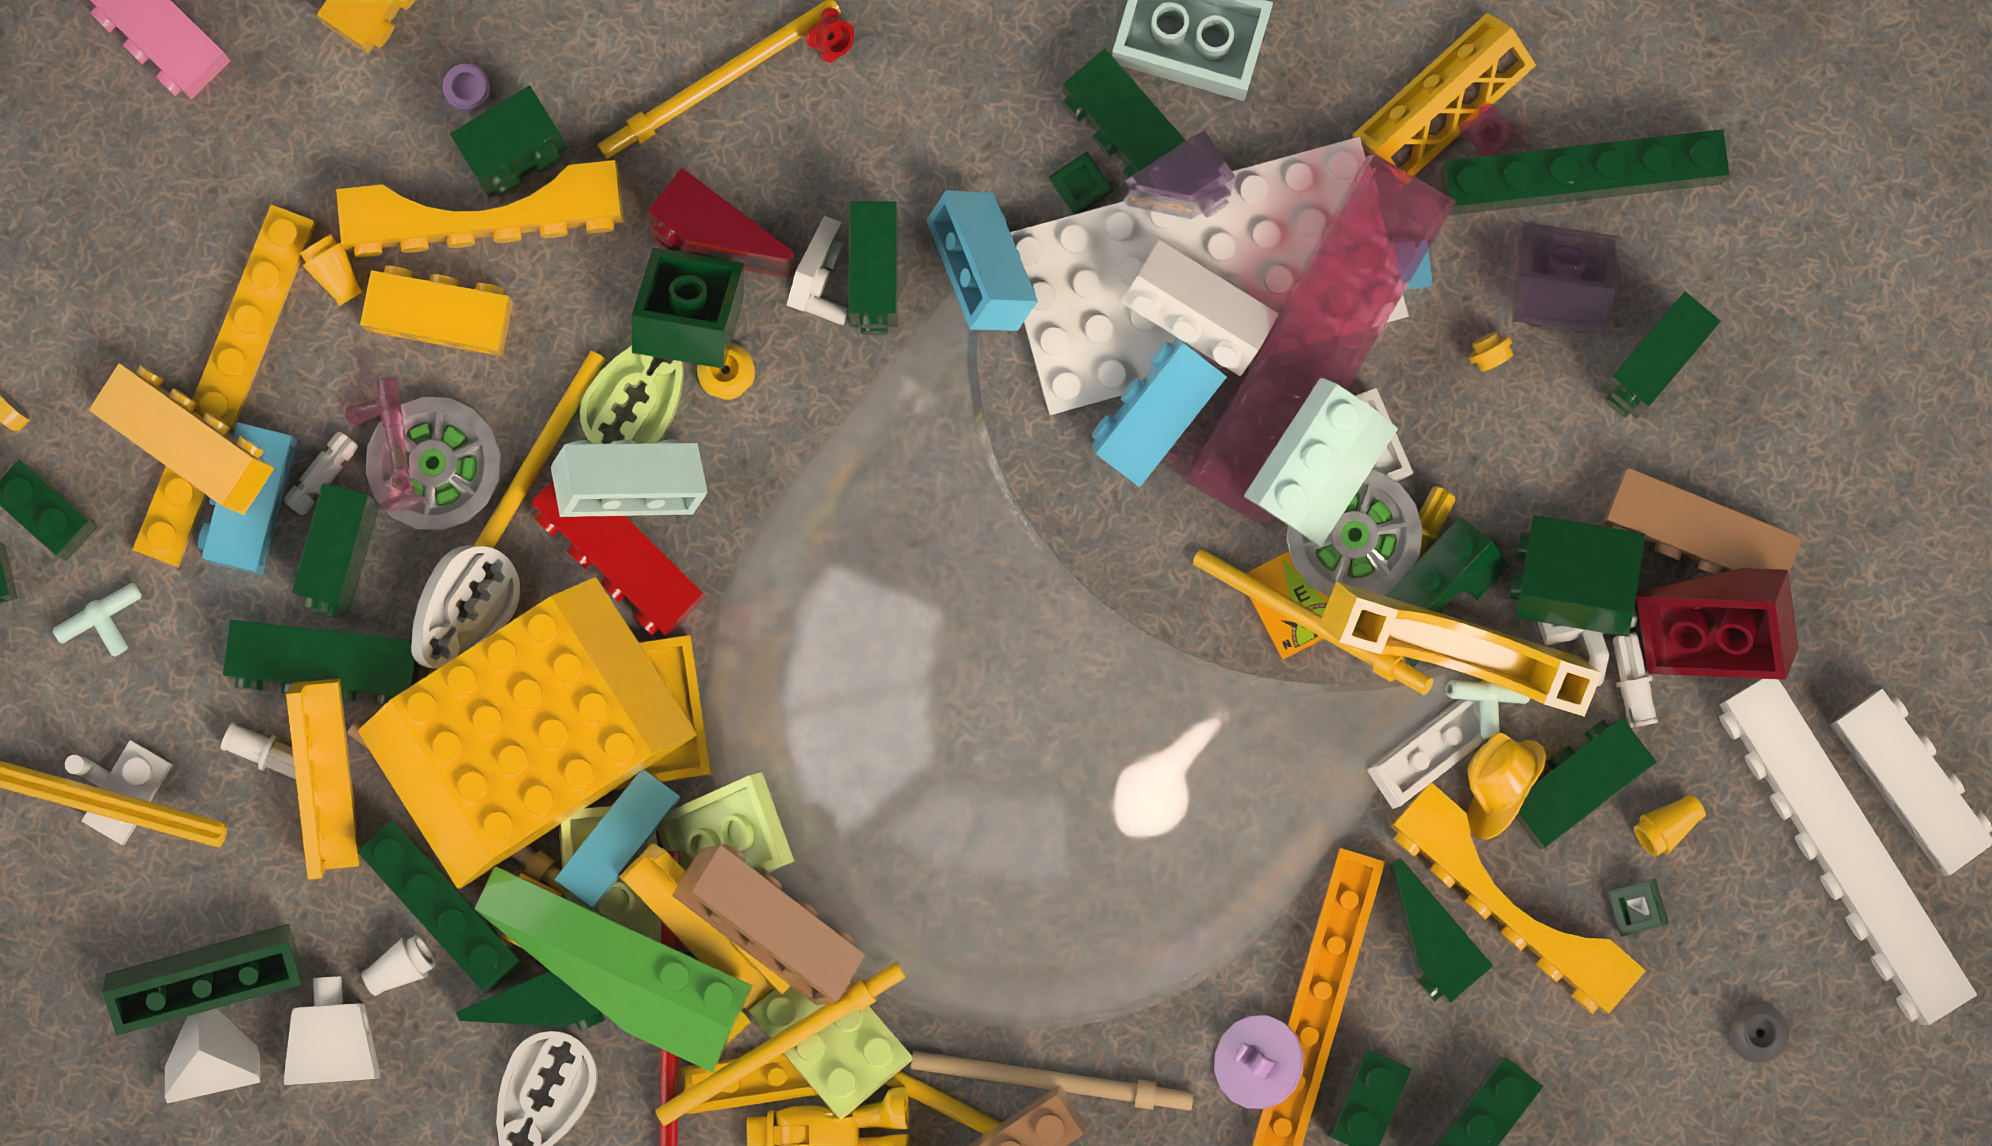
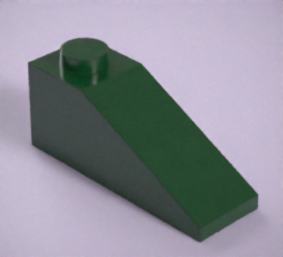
(1438, 944)
(539, 1001)

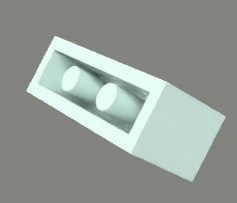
(628, 478)

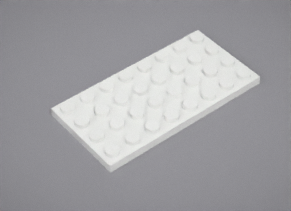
(1084, 263)

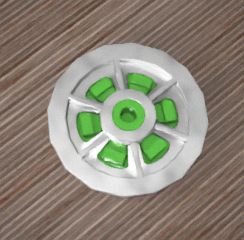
(448, 460)
(1369, 544)

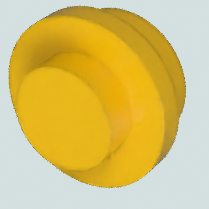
(1491, 351)

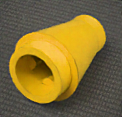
(331, 269)
(1667, 826)

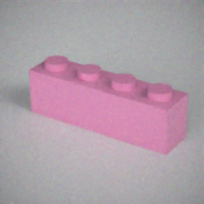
(167, 38)

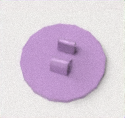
(1258, 1062)

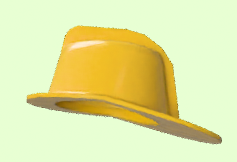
(1500, 781)

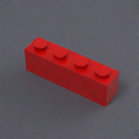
(628, 562)

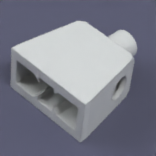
(330, 1039)

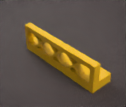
(1442, 90)
(323, 776)
(654, 880)

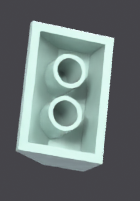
(1321, 461)

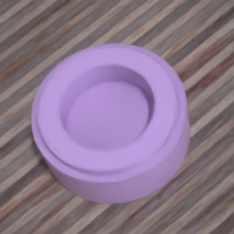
(466, 87)

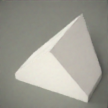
(210, 1058)

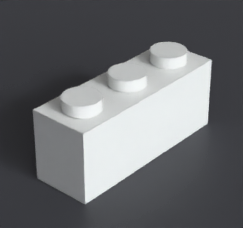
(1200, 308)

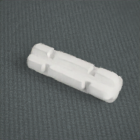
(322, 470)

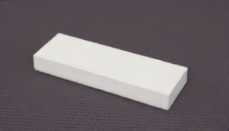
(1428, 752)

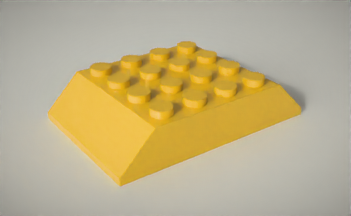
(525, 730)

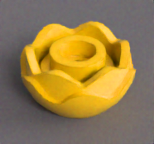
(734, 383)

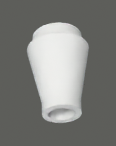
(400, 965)

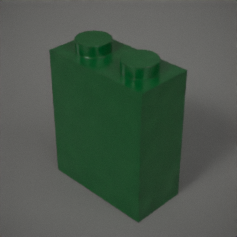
(873, 266)
(1659, 356)
(335, 550)
(1578, 575)

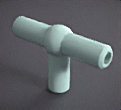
(98, 614)
(1489, 696)

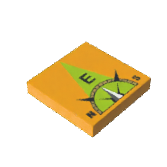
(1285, 634)

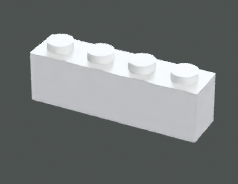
(1913, 782)

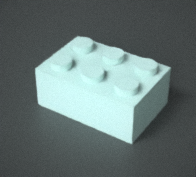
(1194, 41)

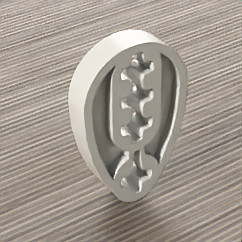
(449, 583)
(523, 1074)

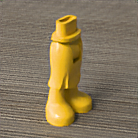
(821, 1127)

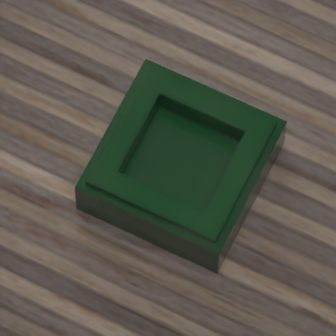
(1080, 183)

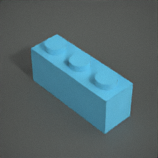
(981, 260)
(1156, 410)
(245, 540)

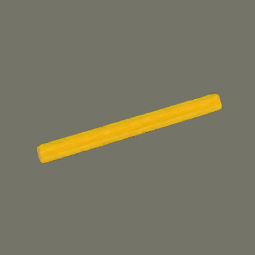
(112, 805)

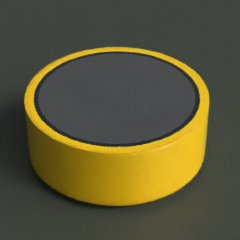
(11, 413)

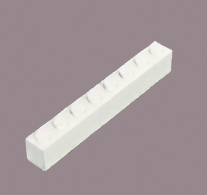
(1847, 850)

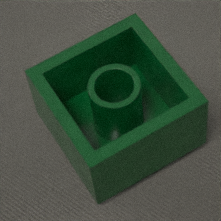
(510, 142)
(687, 308)

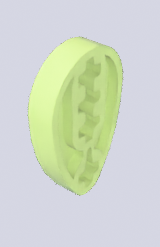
(609, 390)

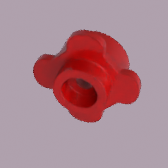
(839, 40)

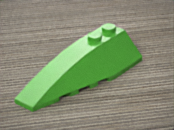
(619, 971)

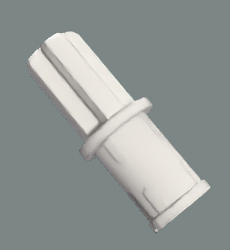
(1634, 682)
(259, 749)

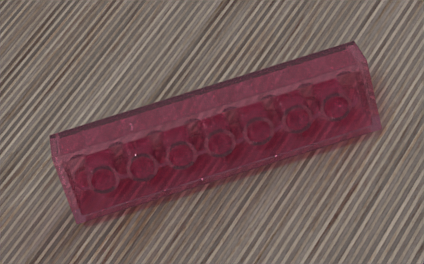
(1322, 324)

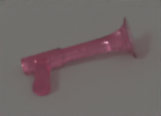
(388, 406)

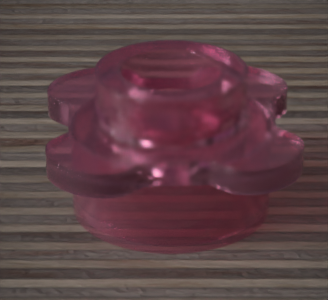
(1500, 131)

